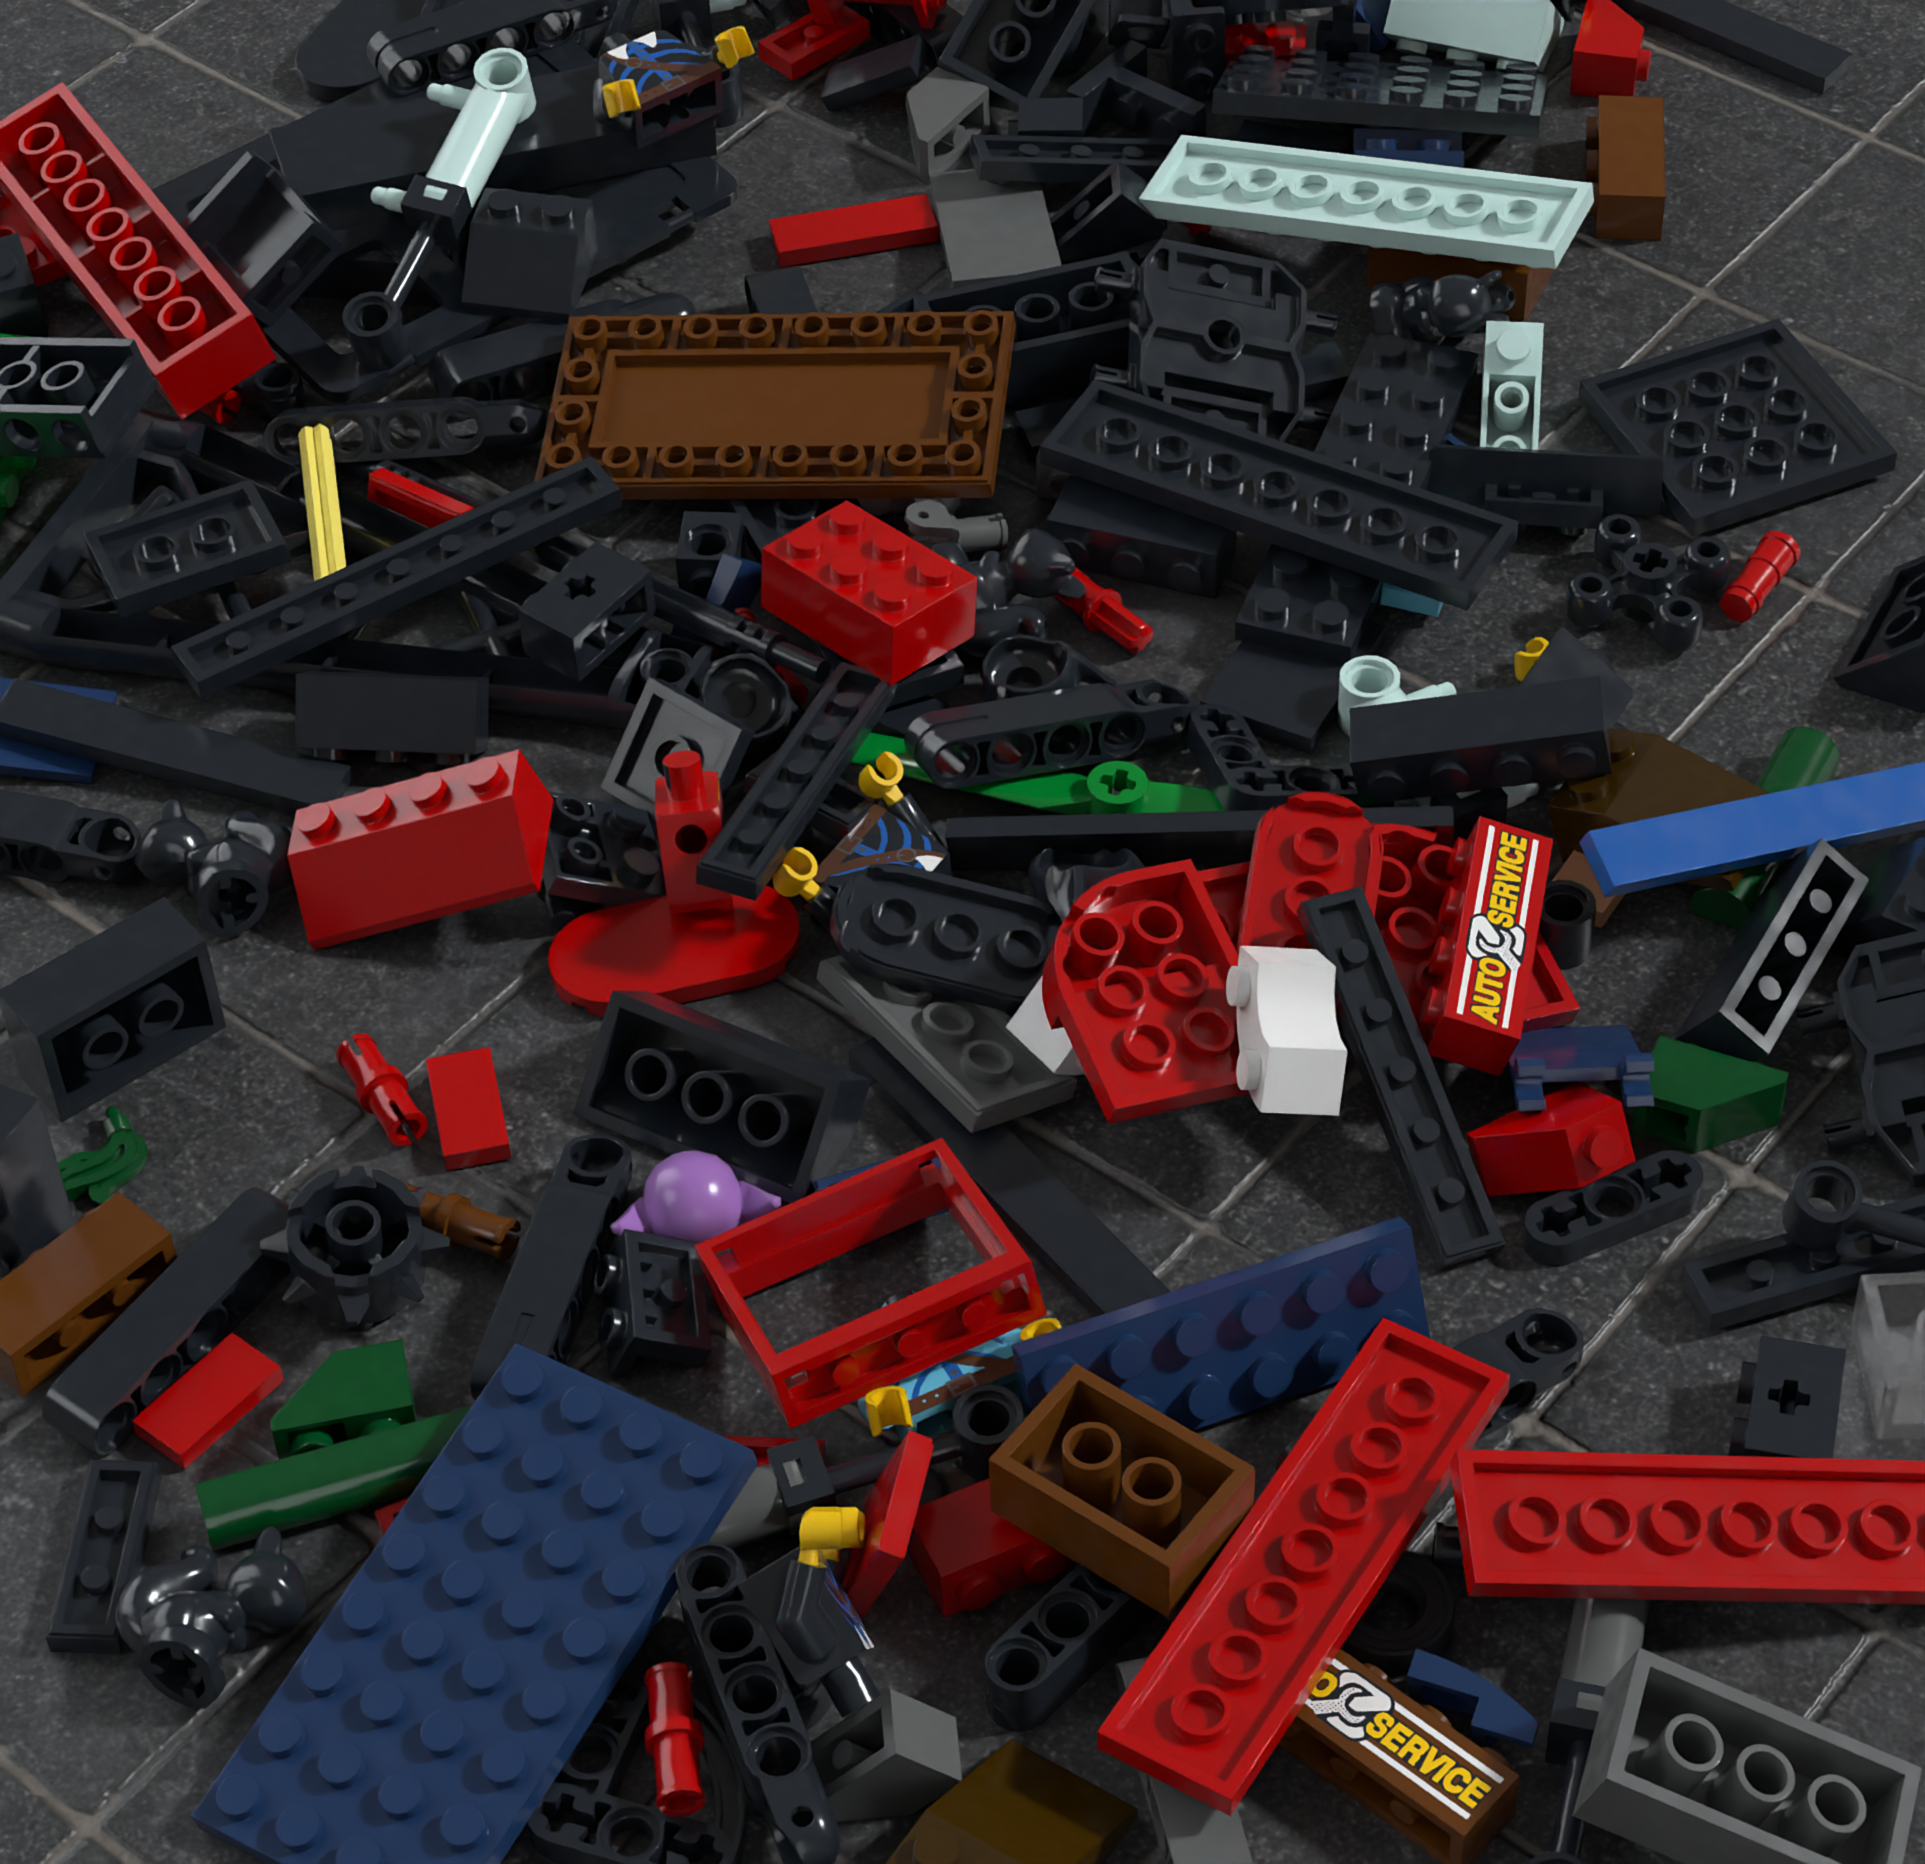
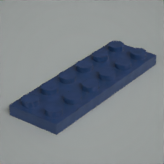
(1243, 1333)

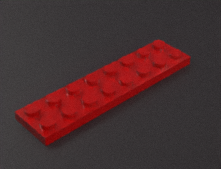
(1690, 1527)
(1302, 1567)

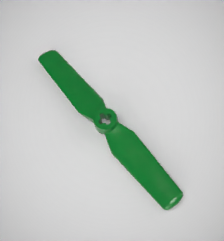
(1063, 790)

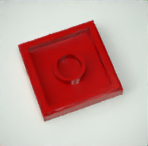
(889, 1519)

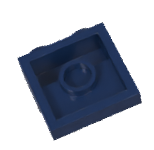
(1409, 145)

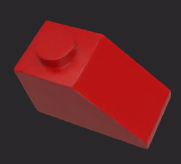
(1608, 52)
(1554, 1149)

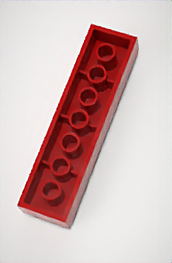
(127, 252)

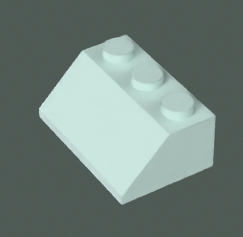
(1476, 29)

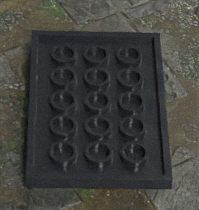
(1381, 92)

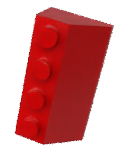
(420, 849)

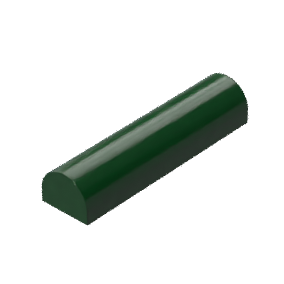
(1799, 760)
(323, 1481)

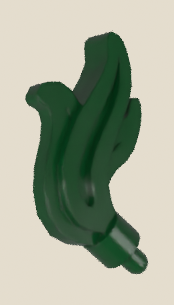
(106, 1169)

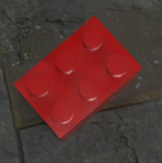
(868, 592)

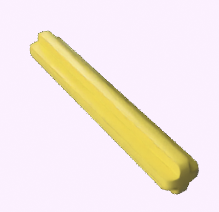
(321, 501)

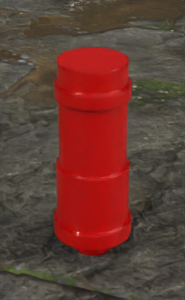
(1762, 572)

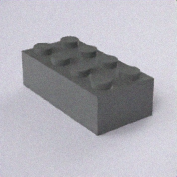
(1736, 1777)

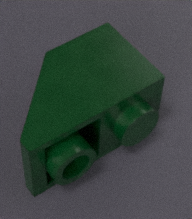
(1707, 1098)
(346, 1399)

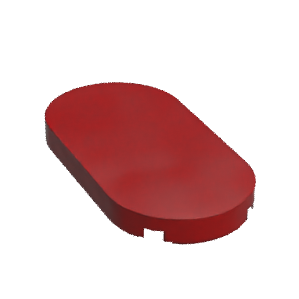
(1302, 853)
(673, 954)

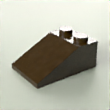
(1646, 782)
(1018, 1813)

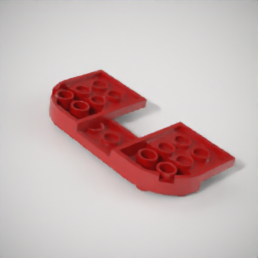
(1149, 961)

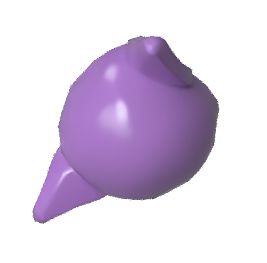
(694, 1199)

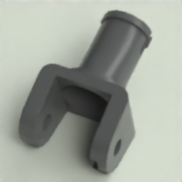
(972, 534)

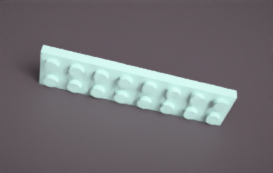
(1369, 201)

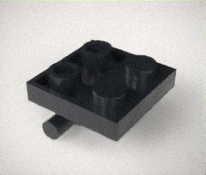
(598, 856)

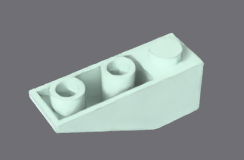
(1511, 385)

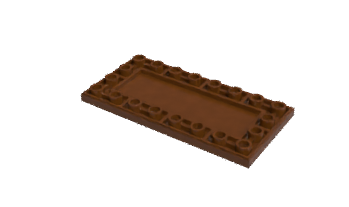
(784, 404)

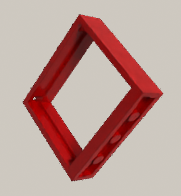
(896, 1337)

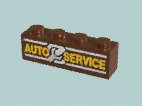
(1403, 1762)

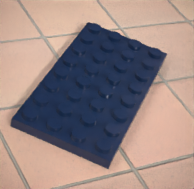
(480, 1629)

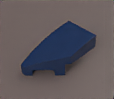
(733, 587)
(1466, 1694)

